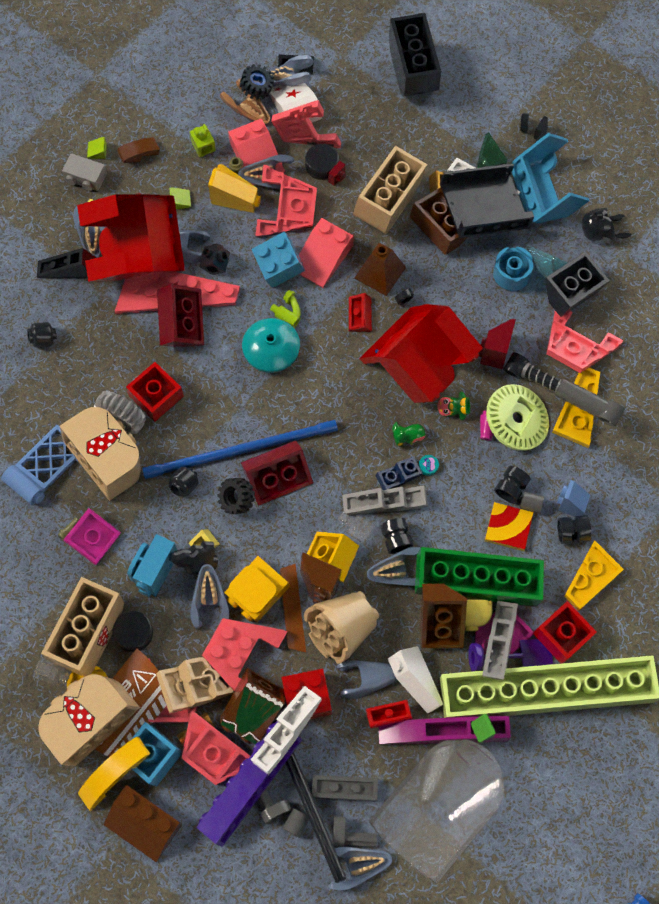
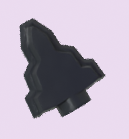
(195, 557)

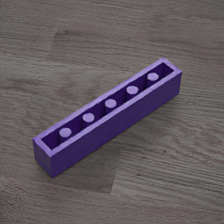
(239, 796)

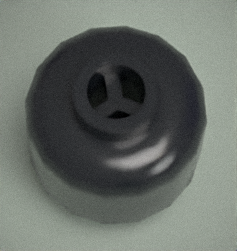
(41, 334)
(183, 481)

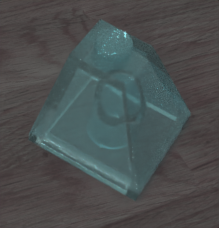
(545, 262)

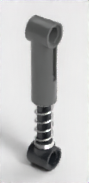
(606, 410)

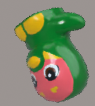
(452, 406)
(409, 434)

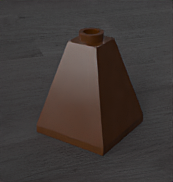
(381, 269)

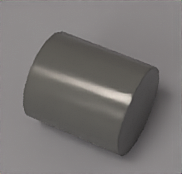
(531, 502)
(296, 823)

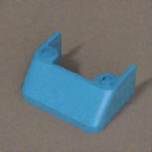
(535, 185)

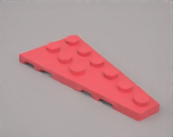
(141, 291)

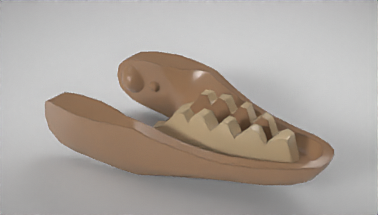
(249, 108)

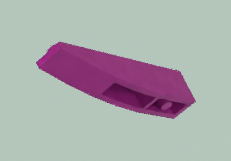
(440, 730)

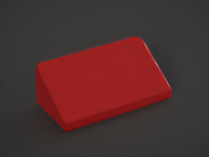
(360, 313)
(388, 714)

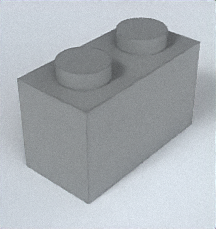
(84, 172)

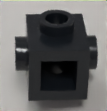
(214, 259)

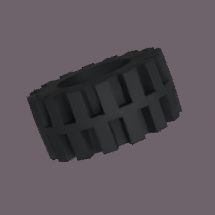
(245, 496)

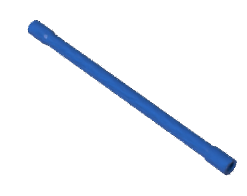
(319, 429)

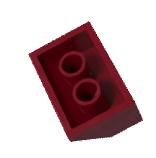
(180, 316)
(277, 472)

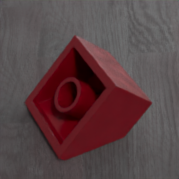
(497, 344)

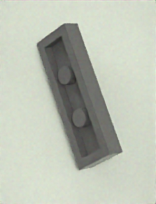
(345, 788)

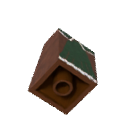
(252, 707)

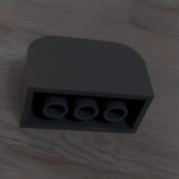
(414, 55)

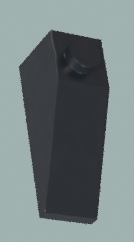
(65, 265)

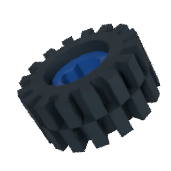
(256, 89)

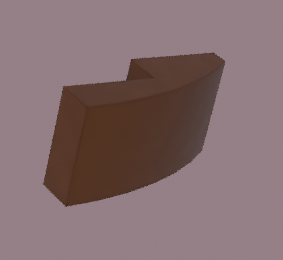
(135, 150)

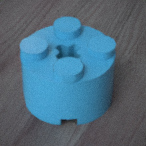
(513, 268)

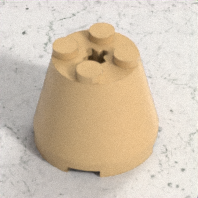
(341, 624)

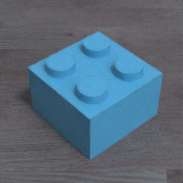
(278, 259)
(162, 757)

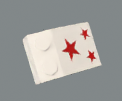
(292, 96)

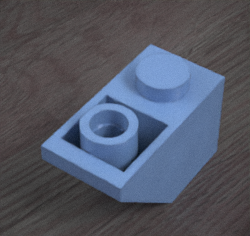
(573, 499)

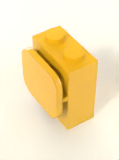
(256, 589)

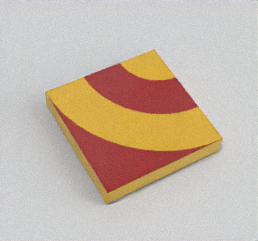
(509, 526)

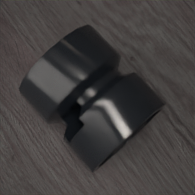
(512, 485)
(575, 529)
(396, 534)

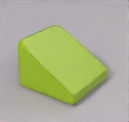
(97, 149)
(182, 198)

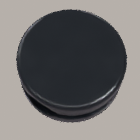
(320, 161)
(133, 631)

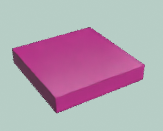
(92, 536)

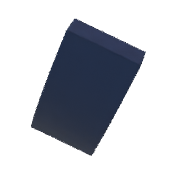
(399, 474)

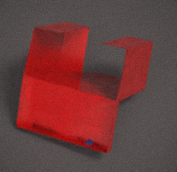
(137, 238)
(422, 350)

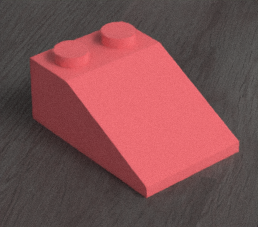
(253, 144)
(324, 252)

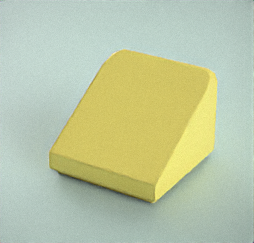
(204, 535)

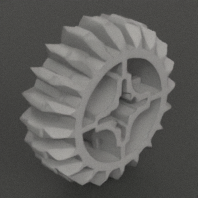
(122, 409)

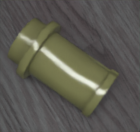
(235, 164)
(63, 533)

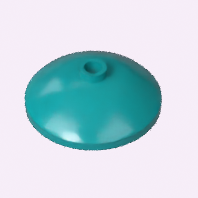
(275, 354)

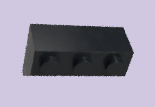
(574, 284)

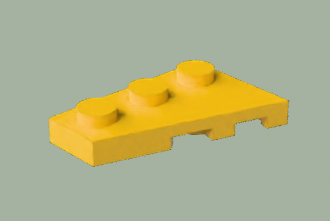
(592, 577)

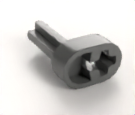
(270, 811)
(342, 838)

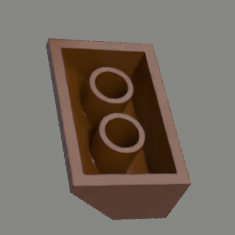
(434, 219)
(319, 578)
(442, 617)
(141, 823)

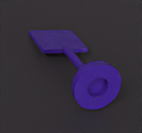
(532, 654)

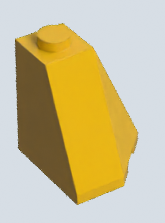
(232, 190)

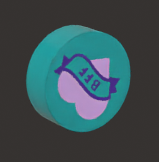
(428, 465)

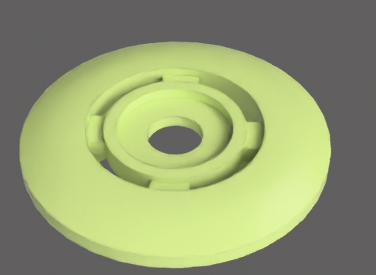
(534, 415)

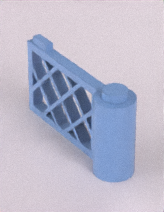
(24, 481)

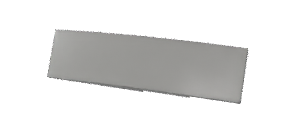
(385, 500)
(500, 640)

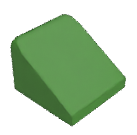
(483, 728)

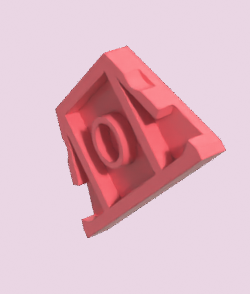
(211, 751)

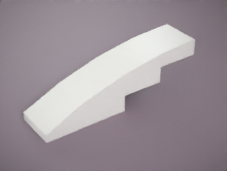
(287, 730)

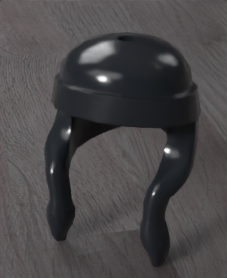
(598, 225)

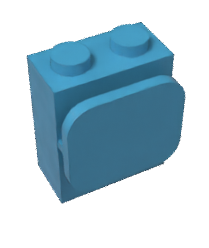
(151, 565)

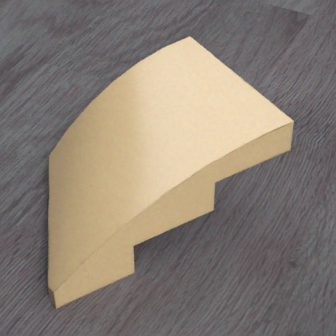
(191, 685)

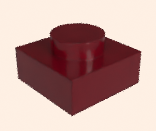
(337, 173)

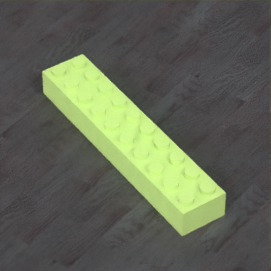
(551, 688)

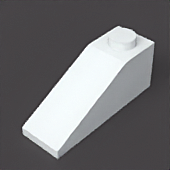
(415, 677)

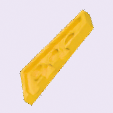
(574, 422)

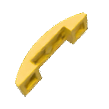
(112, 771)

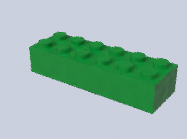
(482, 575)

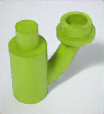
(283, 313)

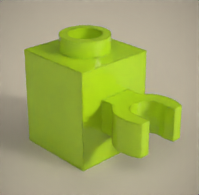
(202, 140)

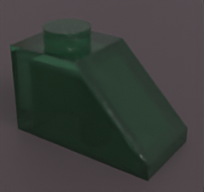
(490, 153)

